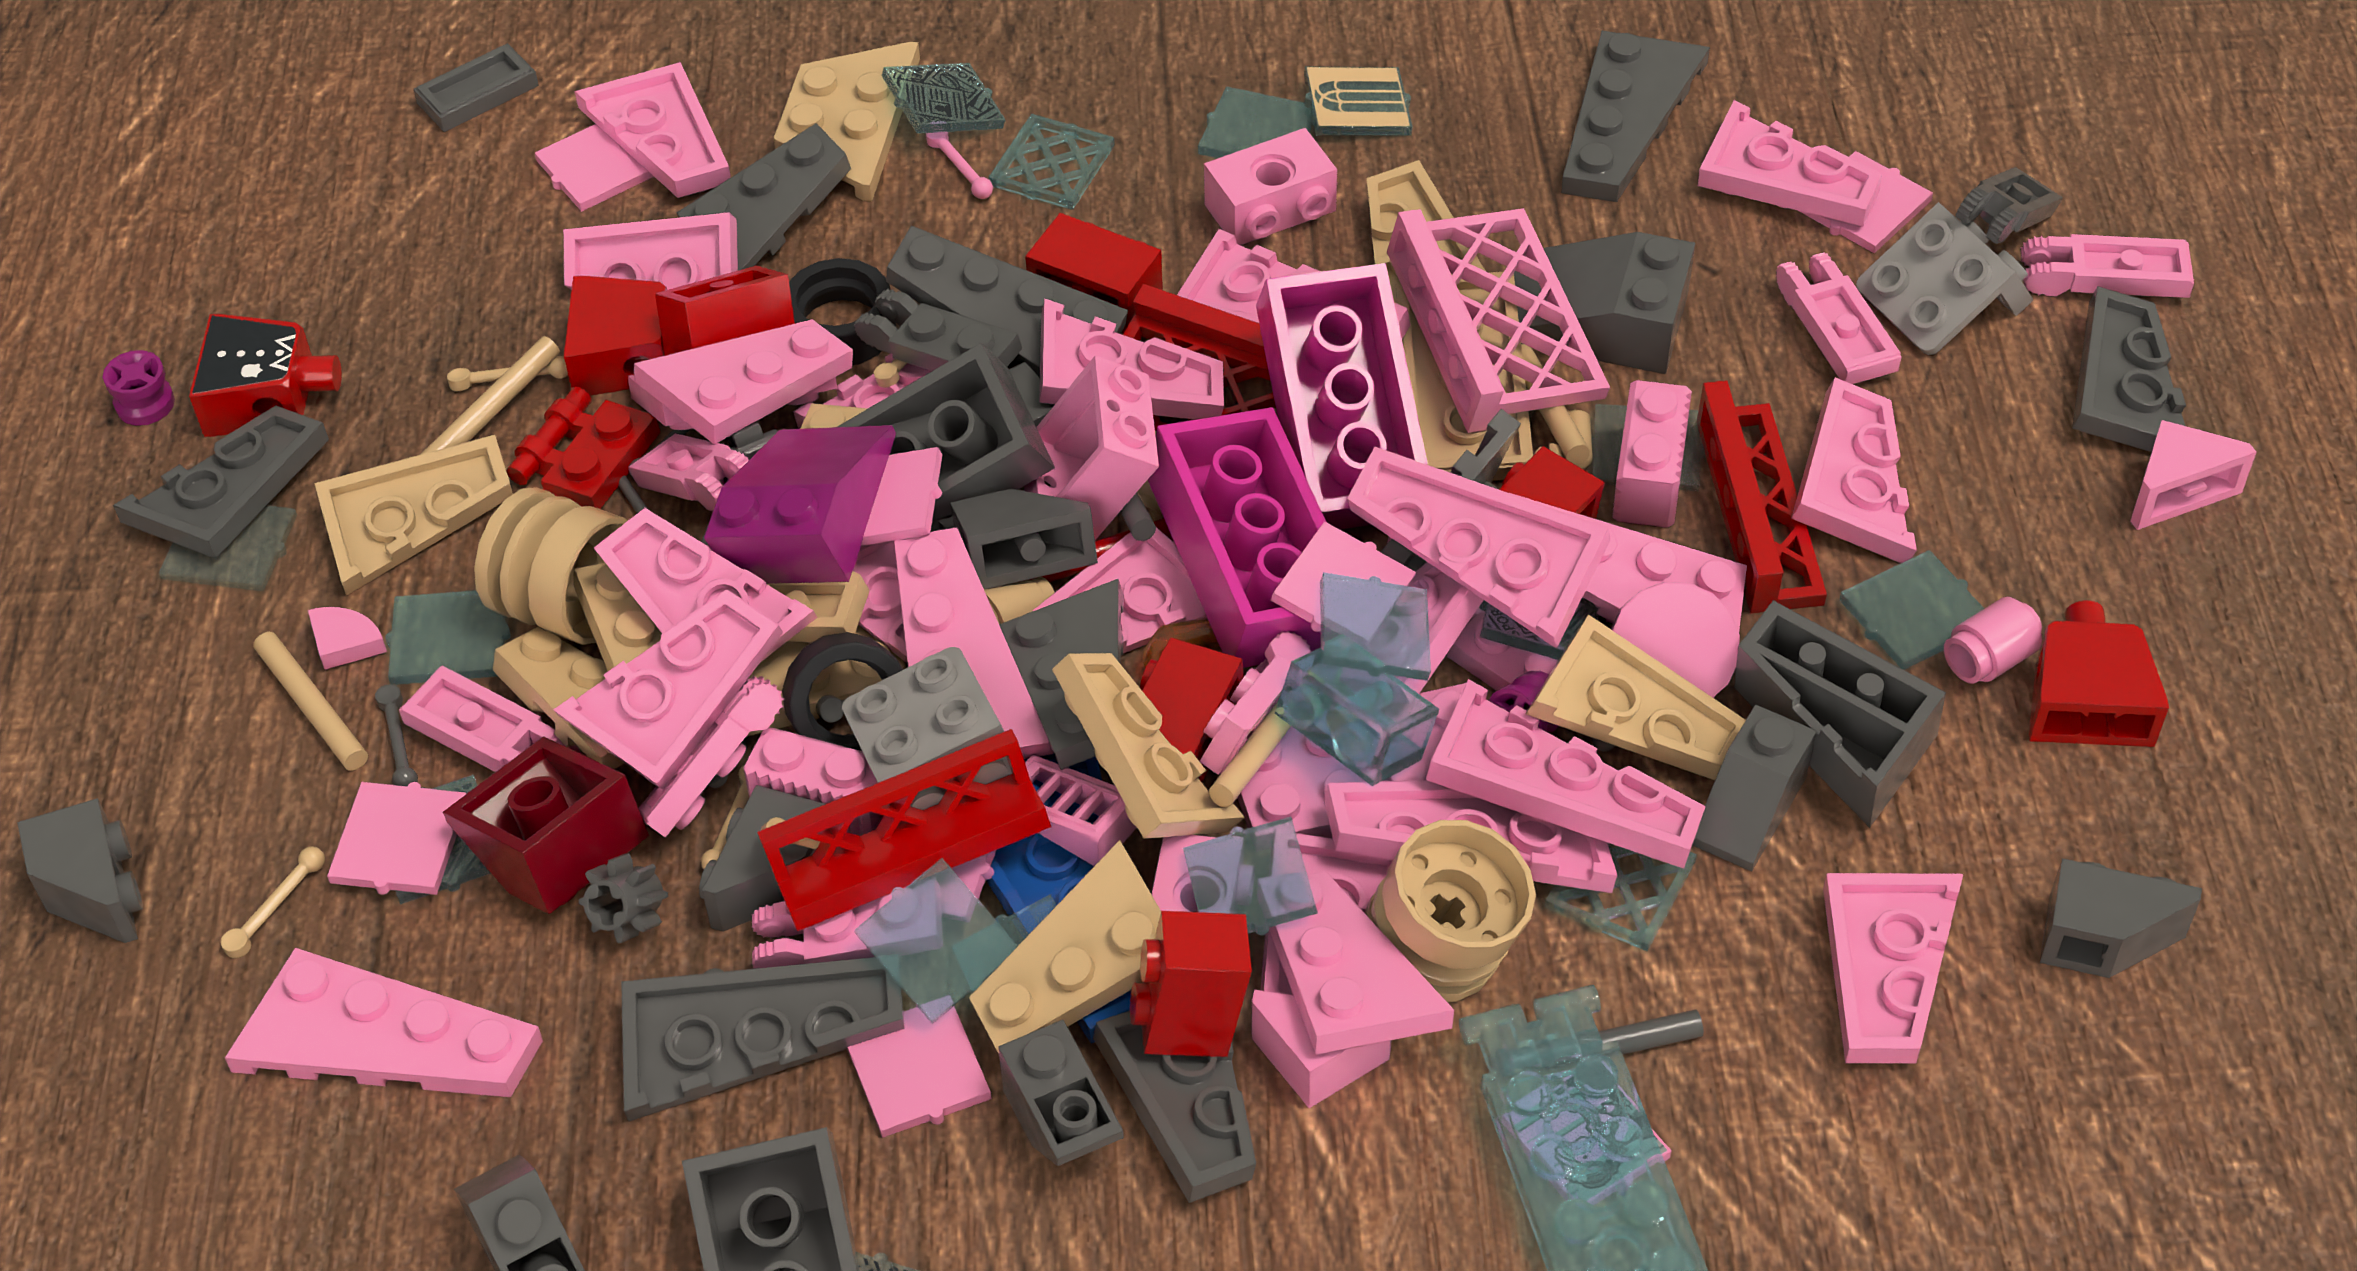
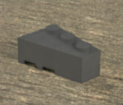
(1865, 710)

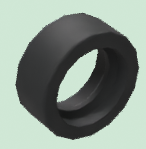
(837, 281)
(810, 664)

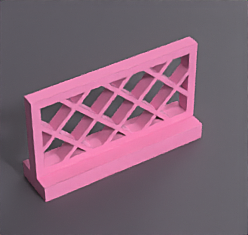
(1448, 315)

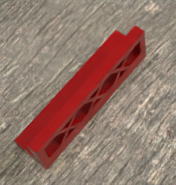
(1747, 509)
(908, 841)

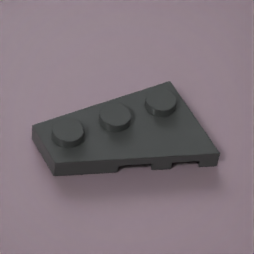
(2125, 372)
(1047, 635)

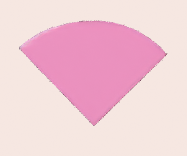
(344, 636)

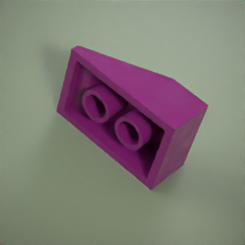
(802, 504)

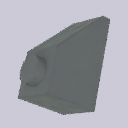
(1024, 535)
(1755, 787)

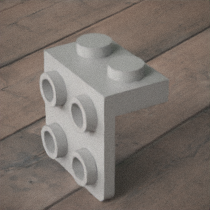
(1941, 280)
(923, 717)

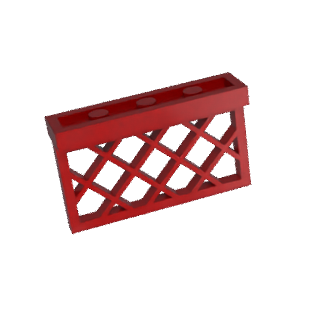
(1207, 332)

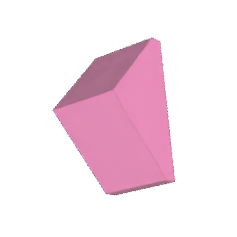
(2190, 472)
(1285, 1042)

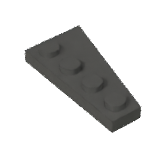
(1626, 107)
(988, 289)
(736, 1026)

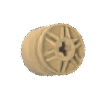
(531, 557)
(1454, 904)

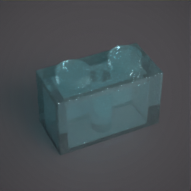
(1357, 718)

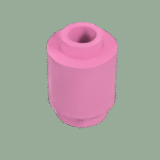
(1993, 640)

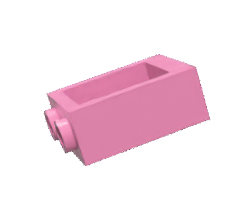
(1100, 440)

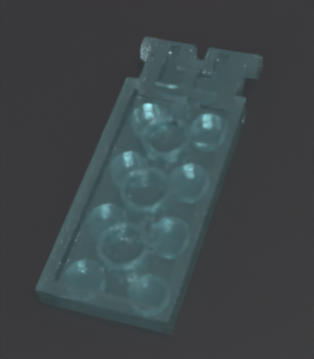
(1579, 1140)

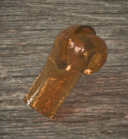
(1191, 631)

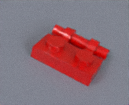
(597, 455)

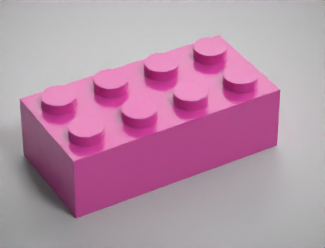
(1338, 377)
(1238, 522)

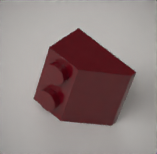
(548, 822)

